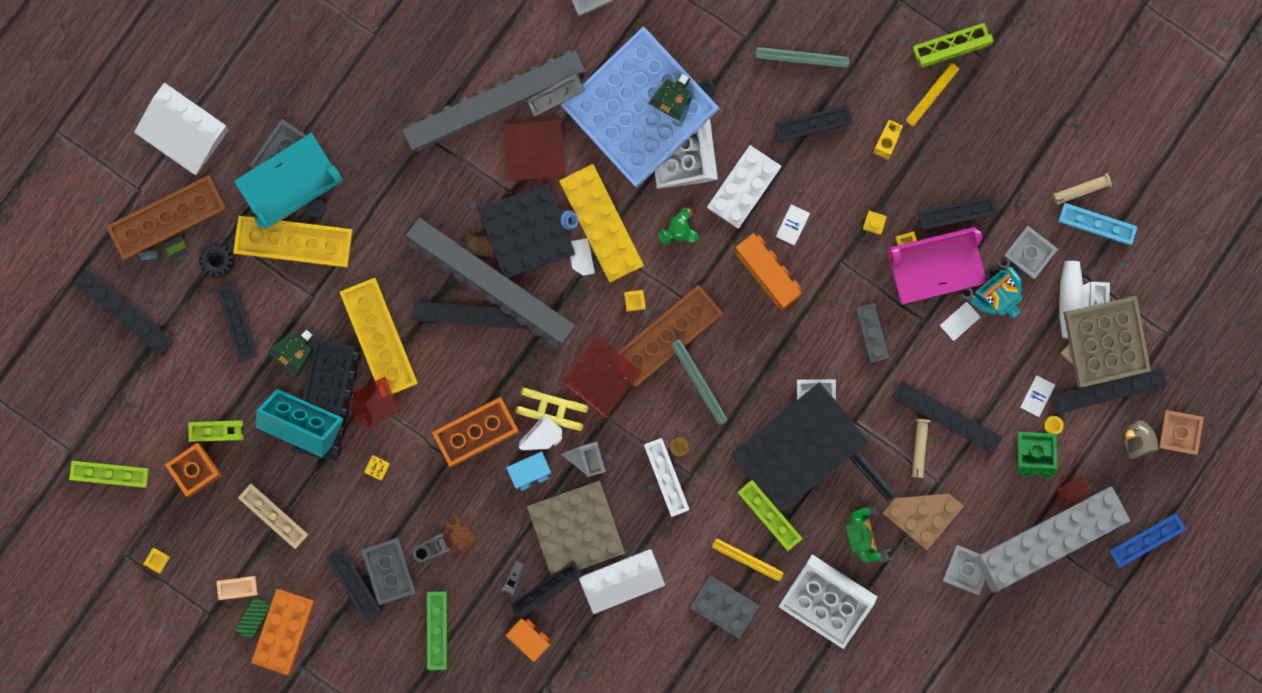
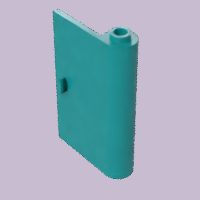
(282, 190)

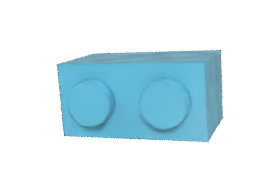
(529, 471)

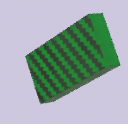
(253, 618)

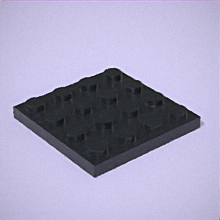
(526, 231)

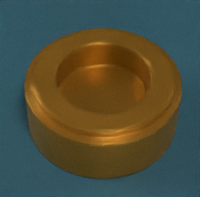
(679, 447)

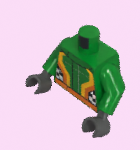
(862, 537)

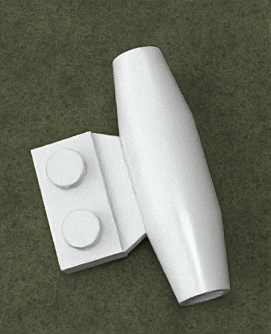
(1076, 295)

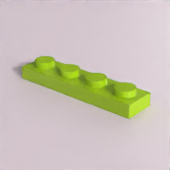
(109, 474)
(769, 515)

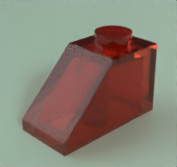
(1073, 490)

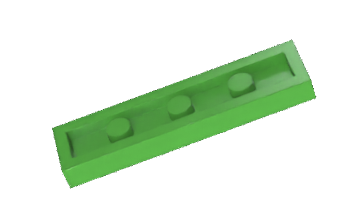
(436, 630)

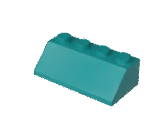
(298, 422)

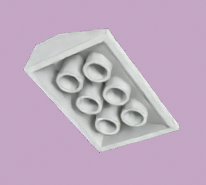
(180, 129)
(691, 162)
(828, 601)

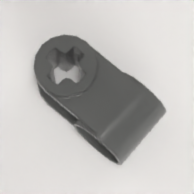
(432, 548)

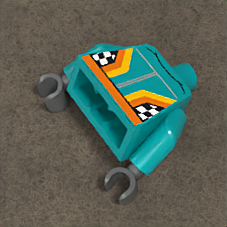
(999, 293)

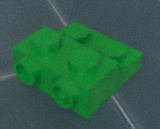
(1036, 454)

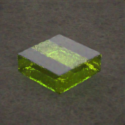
(176, 248)

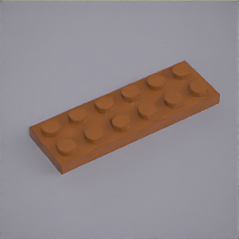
(166, 218)
(681, 322)

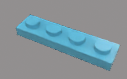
(1097, 224)

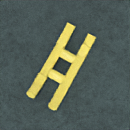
(544, 400)

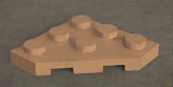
(923, 516)

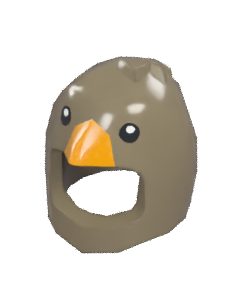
(1140, 440)

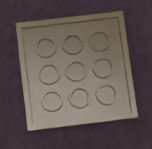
(1107, 341)
(576, 528)

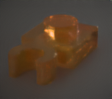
(462, 535)

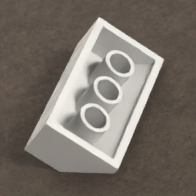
(622, 581)

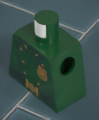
(673, 98)
(293, 351)

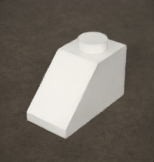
(542, 435)

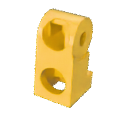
(888, 139)

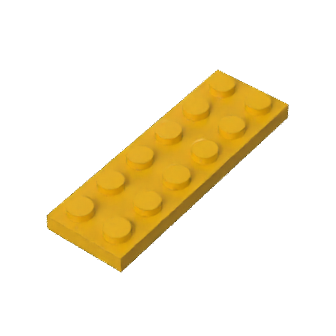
(601, 223)
(294, 242)
(378, 335)

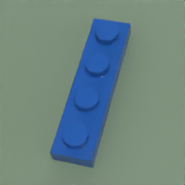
(1147, 540)

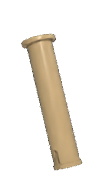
(1082, 189)
(920, 448)

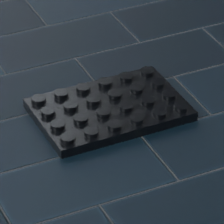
(799, 447)

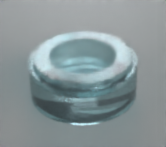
(147, 255)

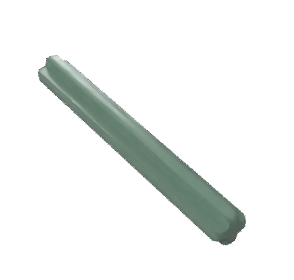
(802, 57)
(699, 382)

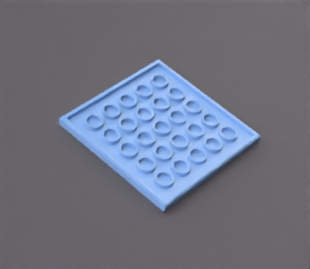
(618, 114)

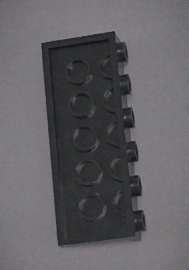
(330, 385)

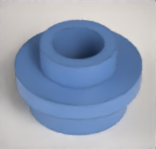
(569, 220)

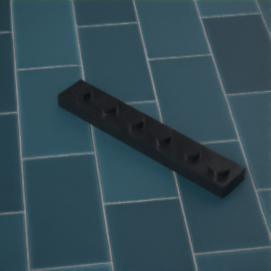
(123, 311)
(464, 315)
(1108, 391)
(947, 417)

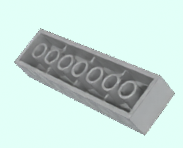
(1052, 539)

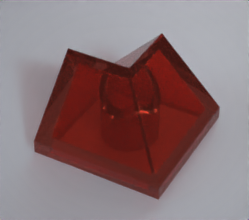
(374, 403)

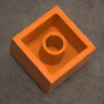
(193, 470)

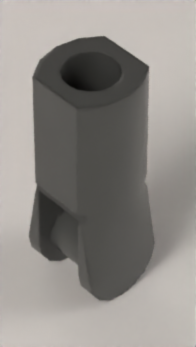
(514, 574)

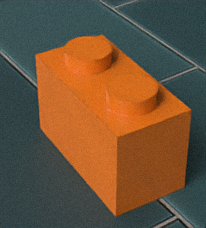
(528, 639)

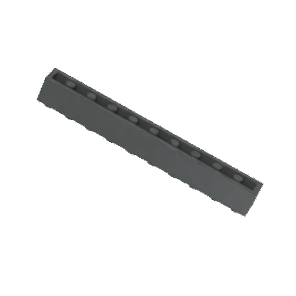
(491, 102)
(490, 283)

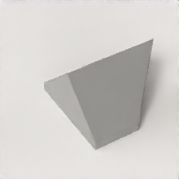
(586, 458)

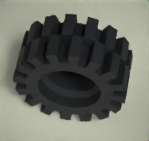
(216, 271)

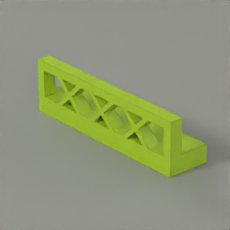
(954, 51)

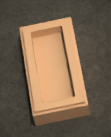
(237, 588)

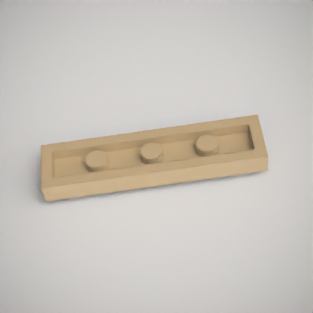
(273, 516)

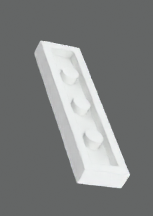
(666, 477)

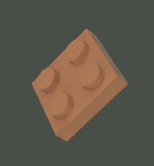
(1181, 432)

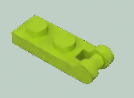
(214, 431)

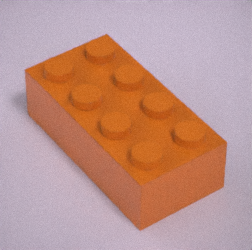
(768, 272)
(475, 432)
(283, 632)

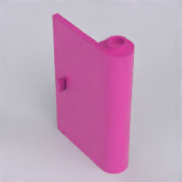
(941, 259)

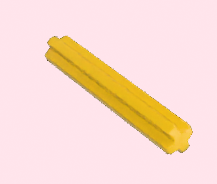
(932, 94)
(747, 559)

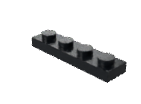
(813, 123)
(957, 213)
(237, 322)
(354, 584)
(546, 590)

